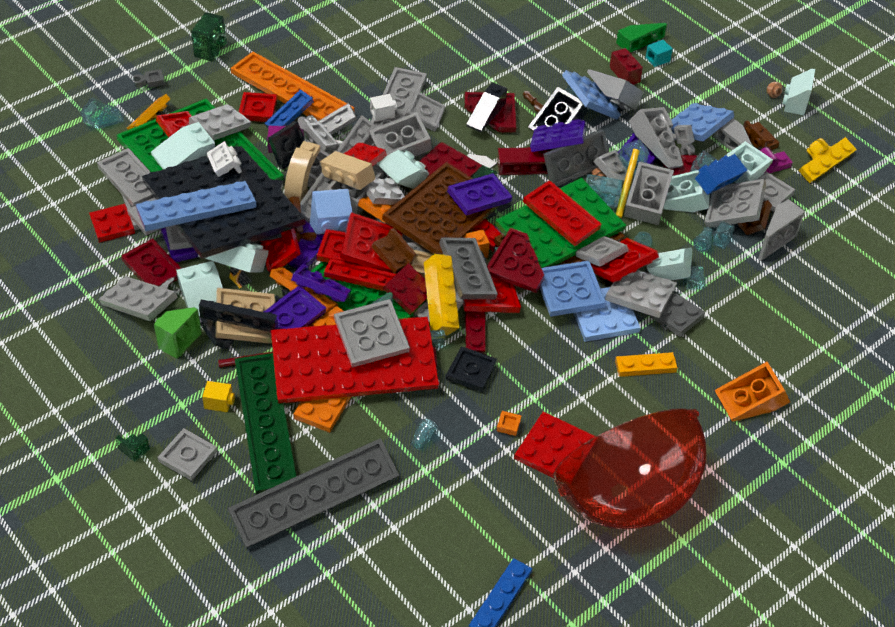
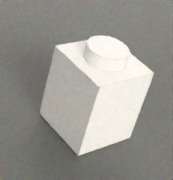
(383, 107)

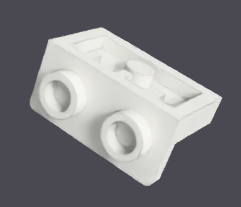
(223, 159)

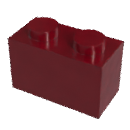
(626, 66)

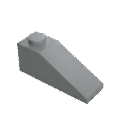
(732, 135)

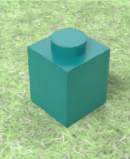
(659, 53)

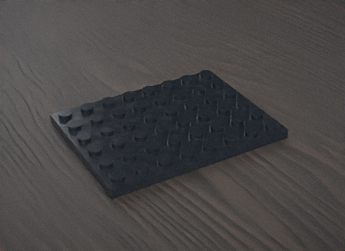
(225, 232)

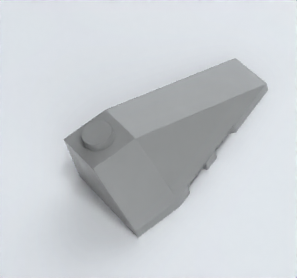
(655, 131)

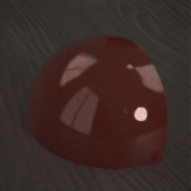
(635, 470)

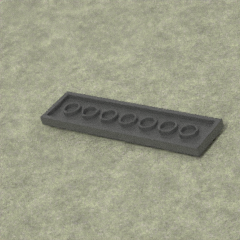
(312, 493)

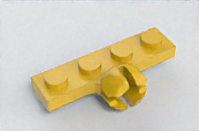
(825, 157)

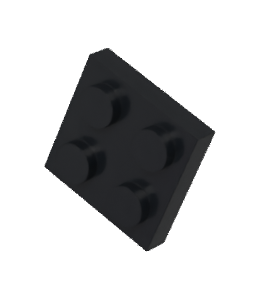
(285, 142)
(471, 369)

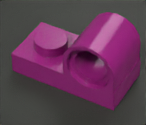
(780, 160)

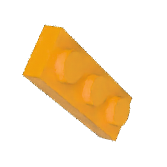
(150, 113)
(646, 364)

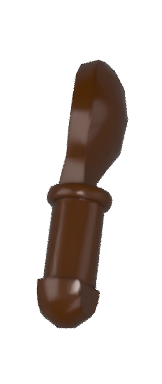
(533, 101)
(308, 236)

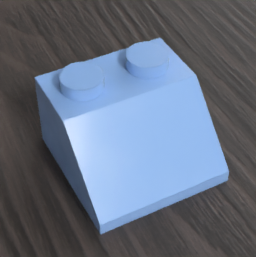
(330, 210)

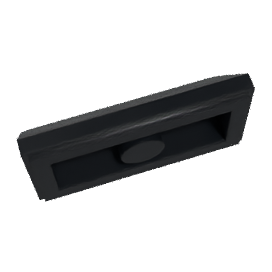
(209, 327)

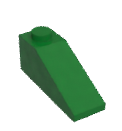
(638, 36)

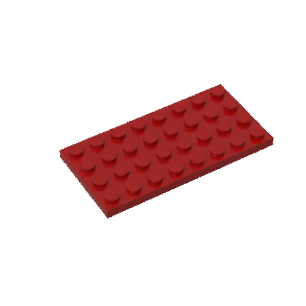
(315, 365)

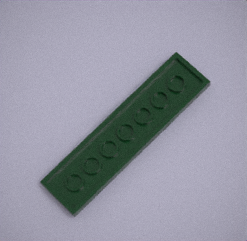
(264, 422)

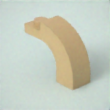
(299, 169)

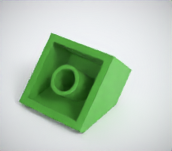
(177, 330)

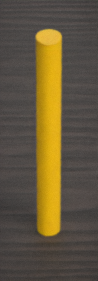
(627, 183)

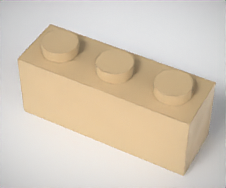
(347, 170)

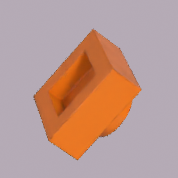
(508, 423)

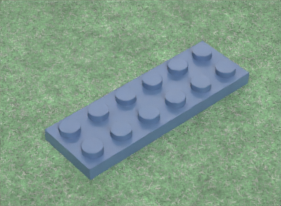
(195, 205)

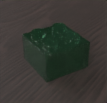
(208, 36)

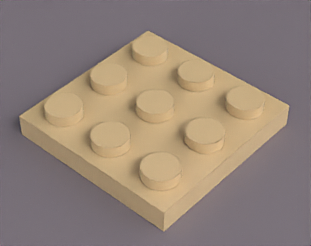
(244, 299)

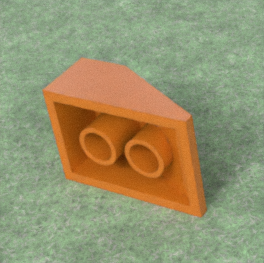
(753, 394)

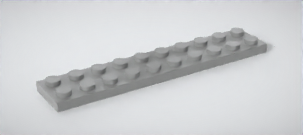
(401, 88)

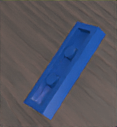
(290, 110)

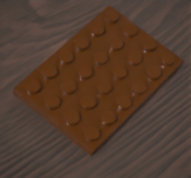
(432, 213)

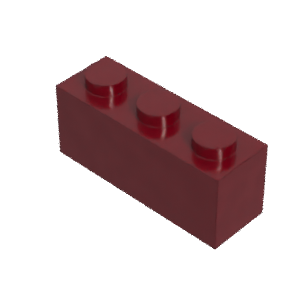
(521, 161)

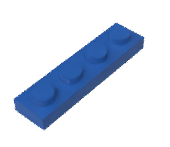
(502, 595)

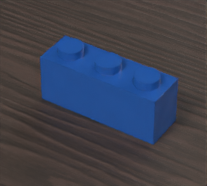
(720, 173)

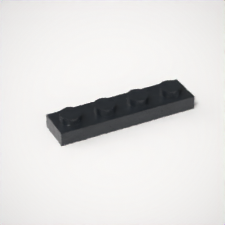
(238, 316)

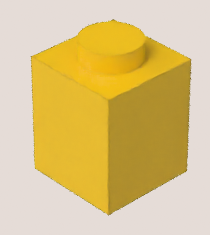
(218, 396)

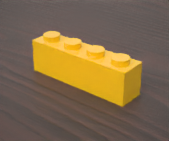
(441, 293)

